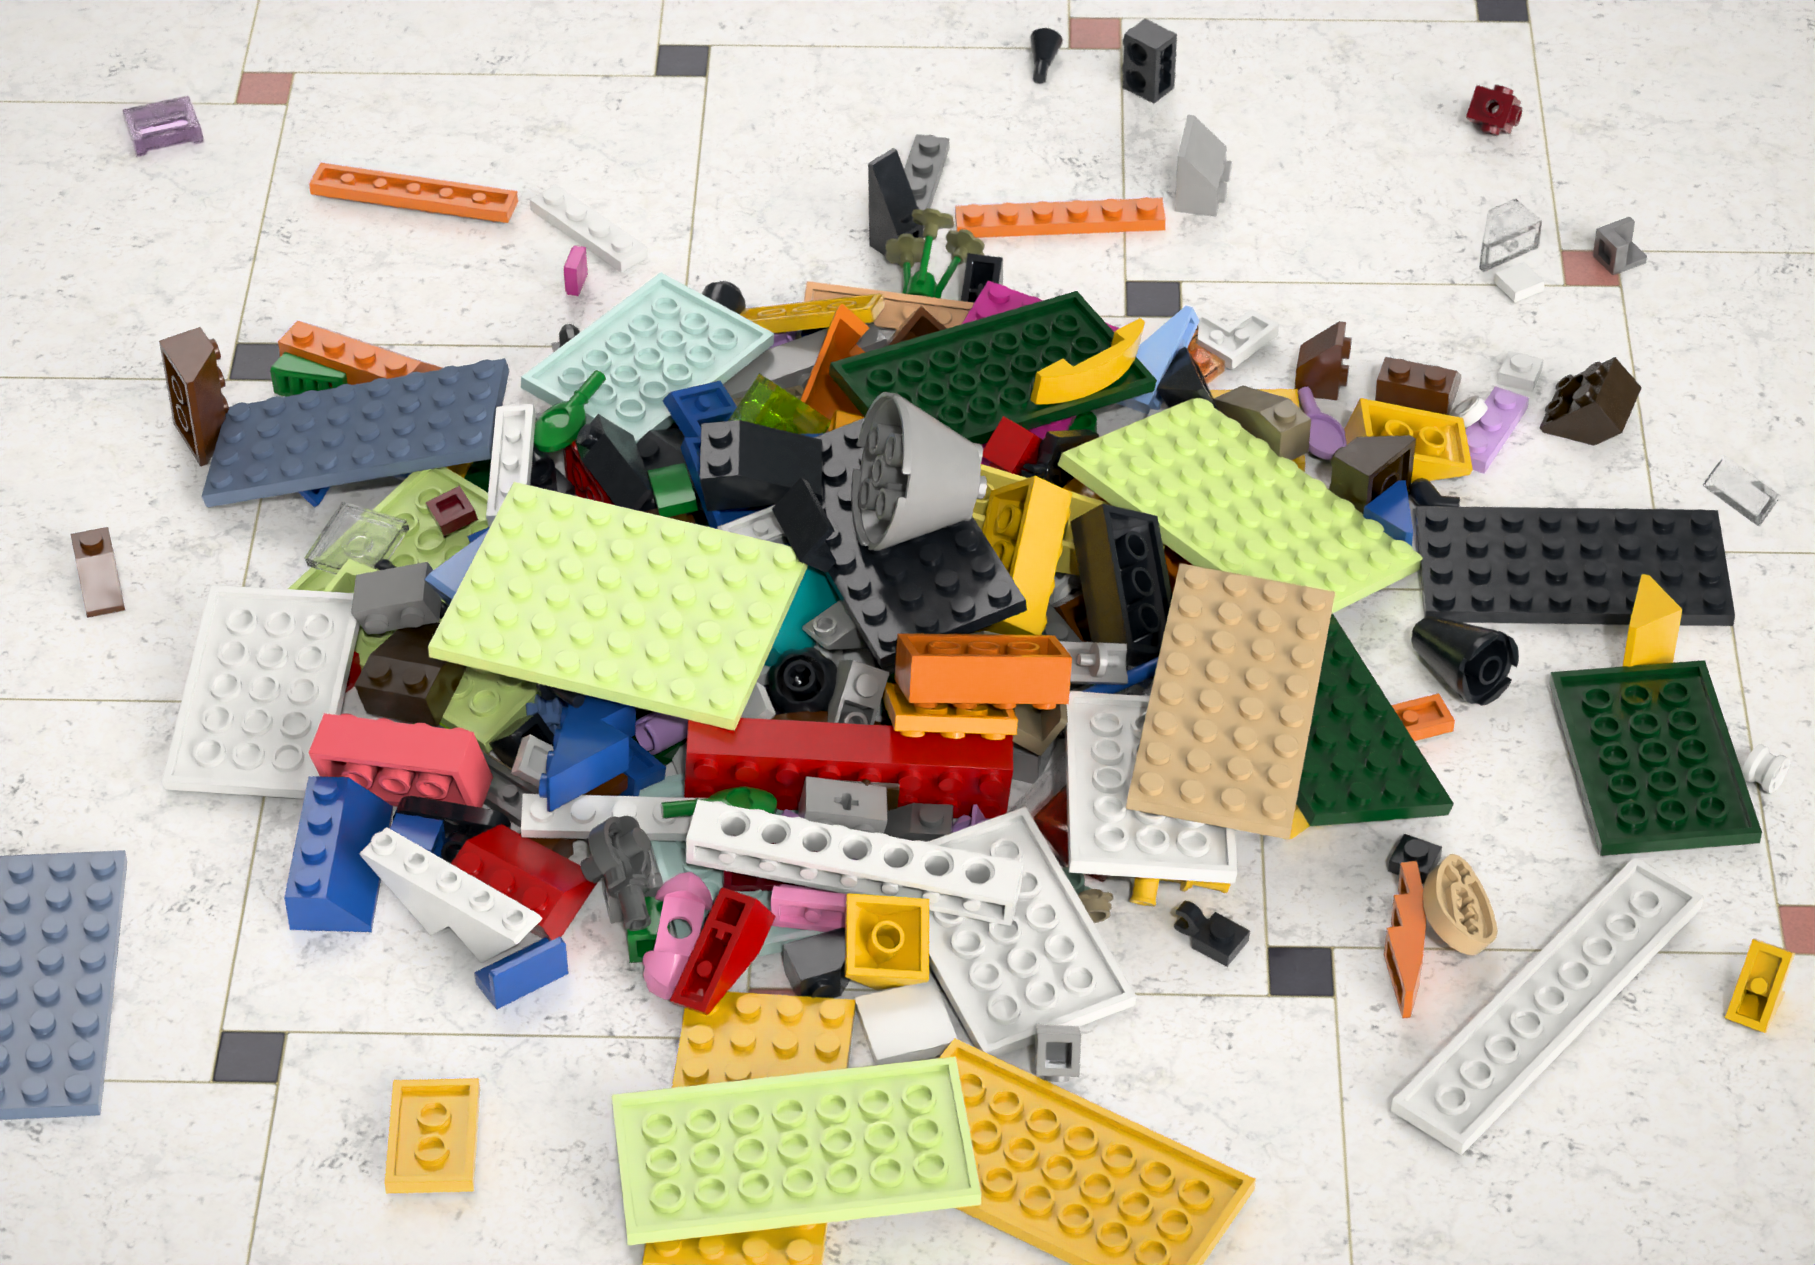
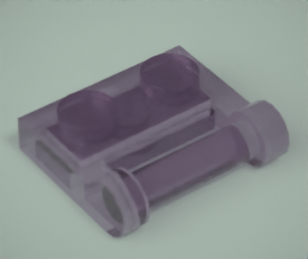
(160, 118)

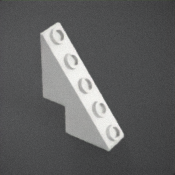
(447, 896)

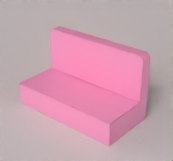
(807, 908)

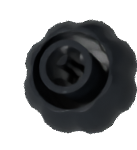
(801, 681)

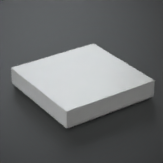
(905, 1023)

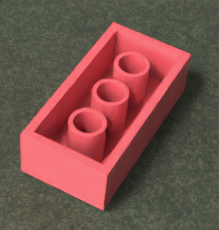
(402, 759)

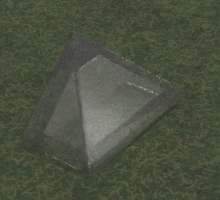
(1742, 490)

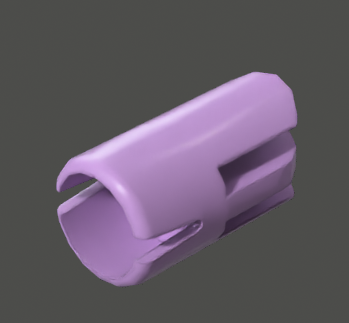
(660, 731)

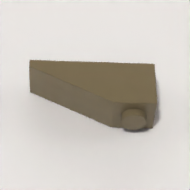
(1269, 419)

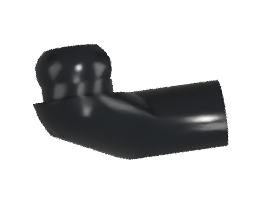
(1426, 494)

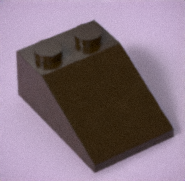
(406, 682)

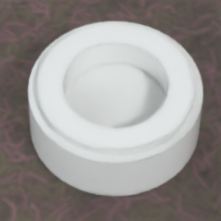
(1470, 410)

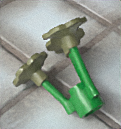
(908, 250)

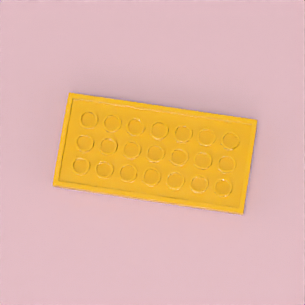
(748, 1040)
(1087, 1177)

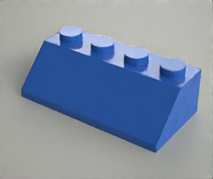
(327, 877)

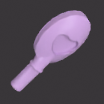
(1325, 431)

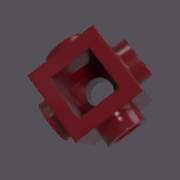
(1487, 101)

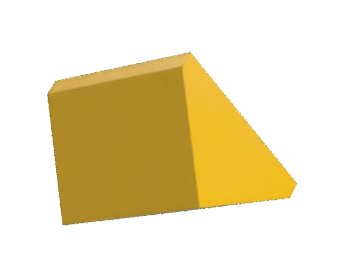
(1652, 626)
(886, 940)

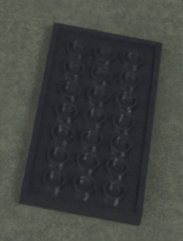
(1569, 564)
(920, 586)

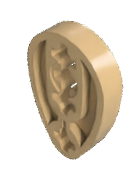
(1454, 888)

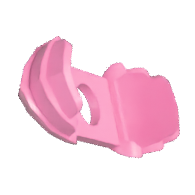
(685, 899)

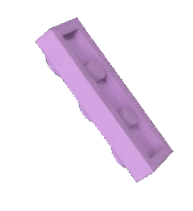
(1494, 427)

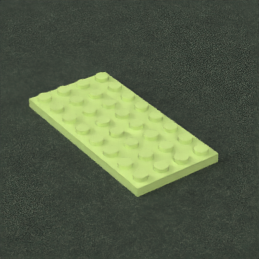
(794, 1150)

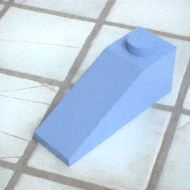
(1158, 353)

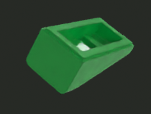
(296, 375)

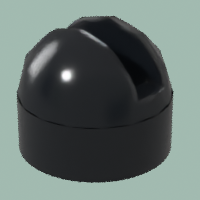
(453, 844)

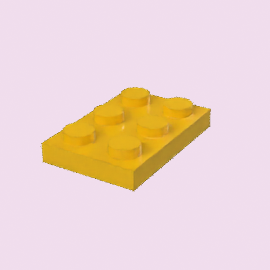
(432, 1135)

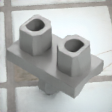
(1097, 663)

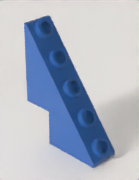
(587, 749)

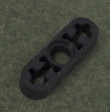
(470, 818)

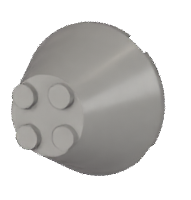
(911, 475)

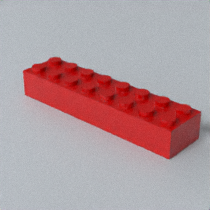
(783, 752)

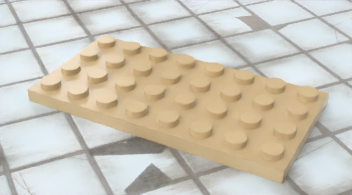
(1232, 701)

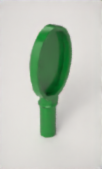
(563, 421)
(741, 797)

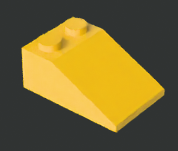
(1440, 438)

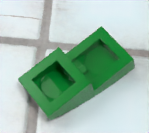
(672, 490)

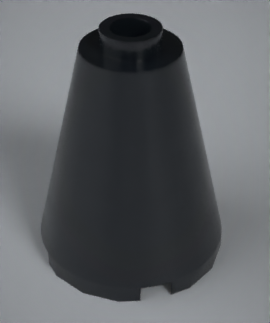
(1467, 657)

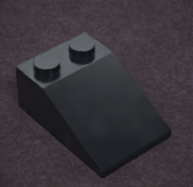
(755, 464)

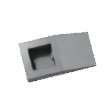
(856, 693)

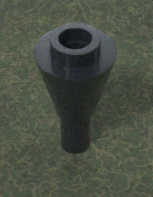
(1044, 45)

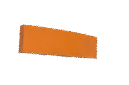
(1406, 938)

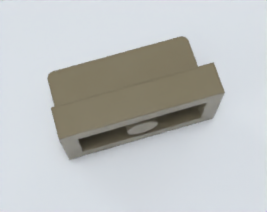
(1038, 726)

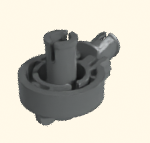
(624, 860)

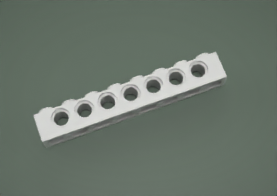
(833, 866)

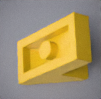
(1760, 985)

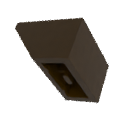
(1592, 403)

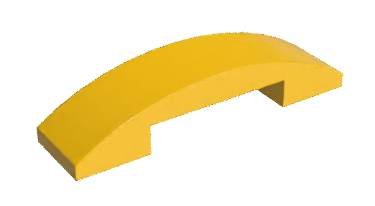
(1065, 383)

